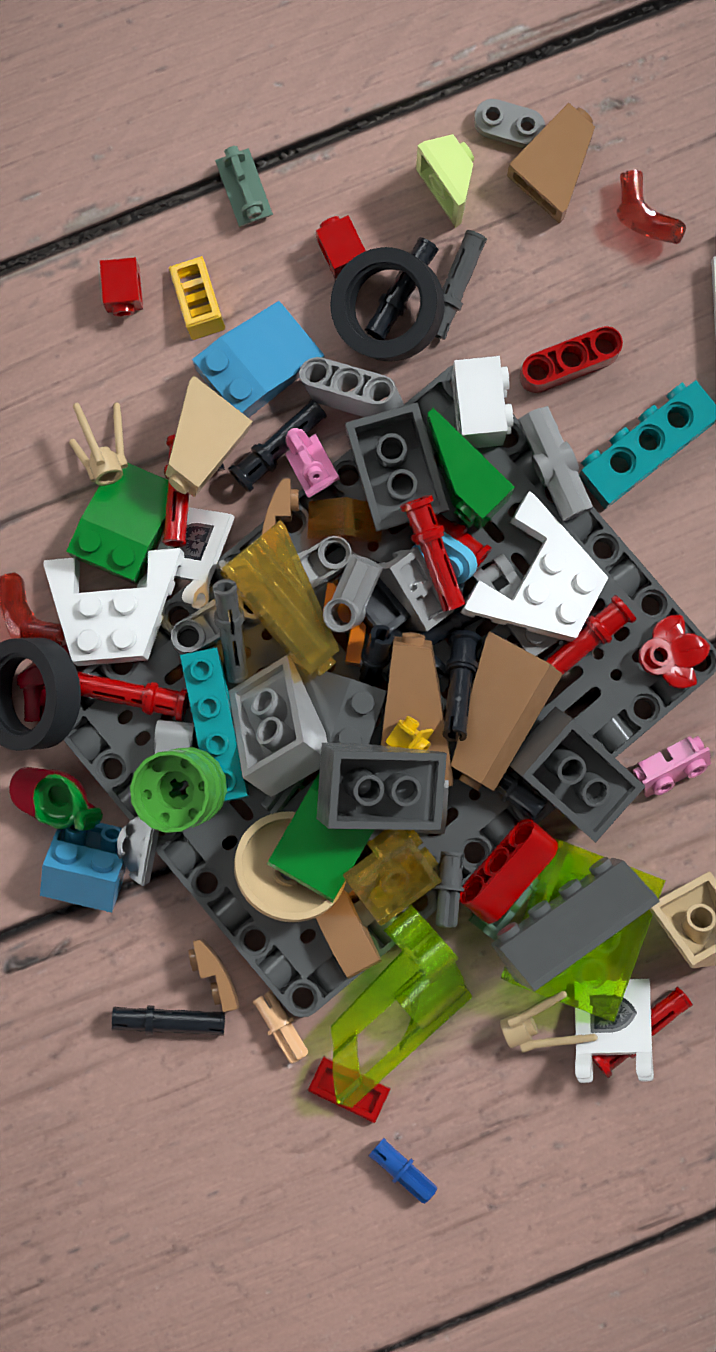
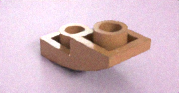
(281, 505)
(348, 937)
(209, 964)

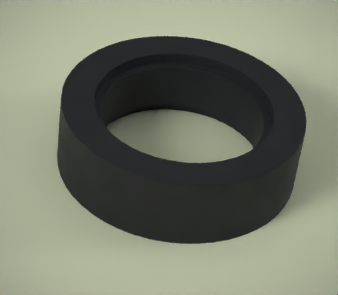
(346, 291)
(61, 688)

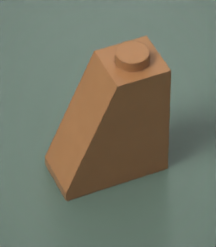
(553, 161)

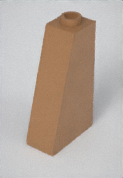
(416, 693)
(503, 706)

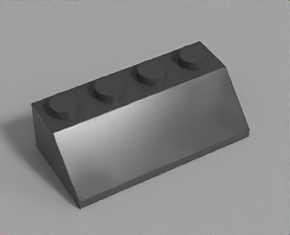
(573, 922)

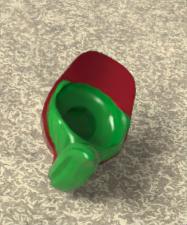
(53, 798)

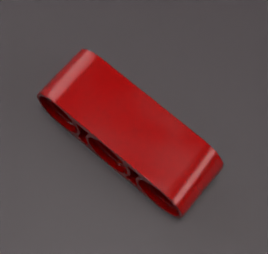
(583, 347)
(508, 871)

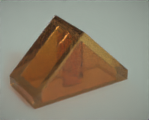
(342, 518)

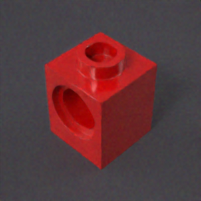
(338, 242)
(121, 286)

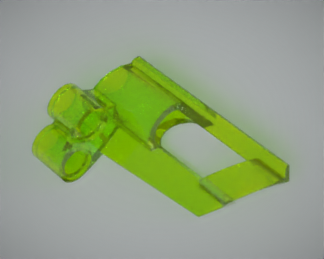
(421, 981)

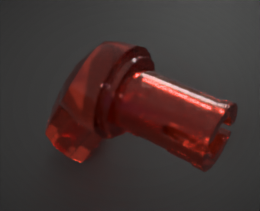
(642, 218)
(19, 617)

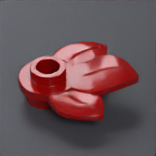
(678, 650)

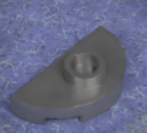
(137, 848)

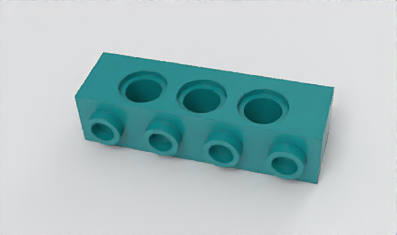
(609, 485)
(213, 716)

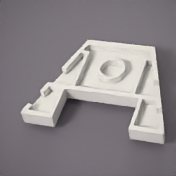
(556, 588)
(112, 623)

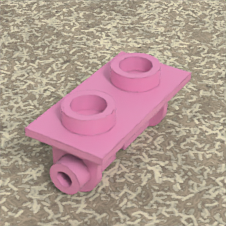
(309, 462)
(688, 760)

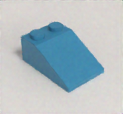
(256, 359)

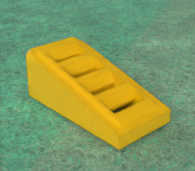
(204, 319)

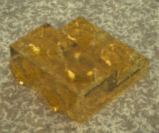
(393, 873)

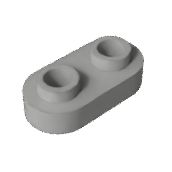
(508, 126)

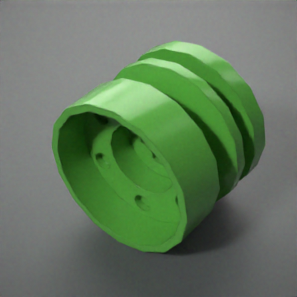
(158, 785)

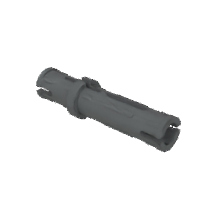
(459, 277)
(227, 601)

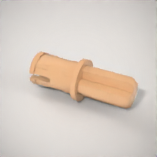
(281, 1027)

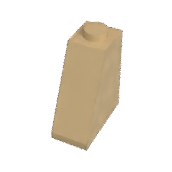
(204, 437)

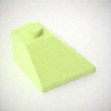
(447, 172)

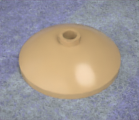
(264, 885)

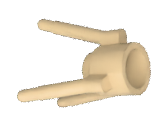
(104, 465)
(521, 1027)

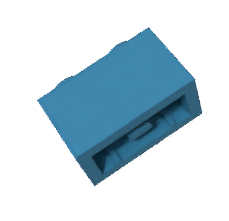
(84, 867)

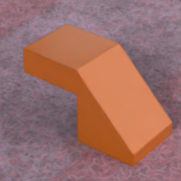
(357, 634)

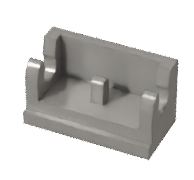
(413, 587)

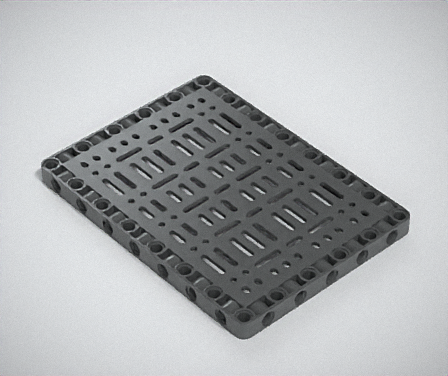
(285, 960)

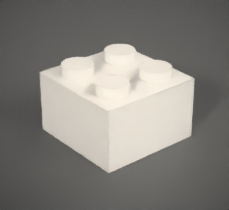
(479, 401)

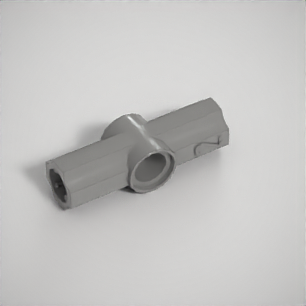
(555, 463)

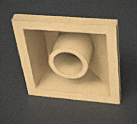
(690, 920)

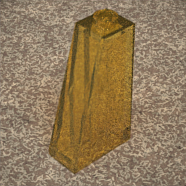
(283, 600)

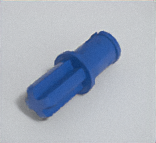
(403, 1171)

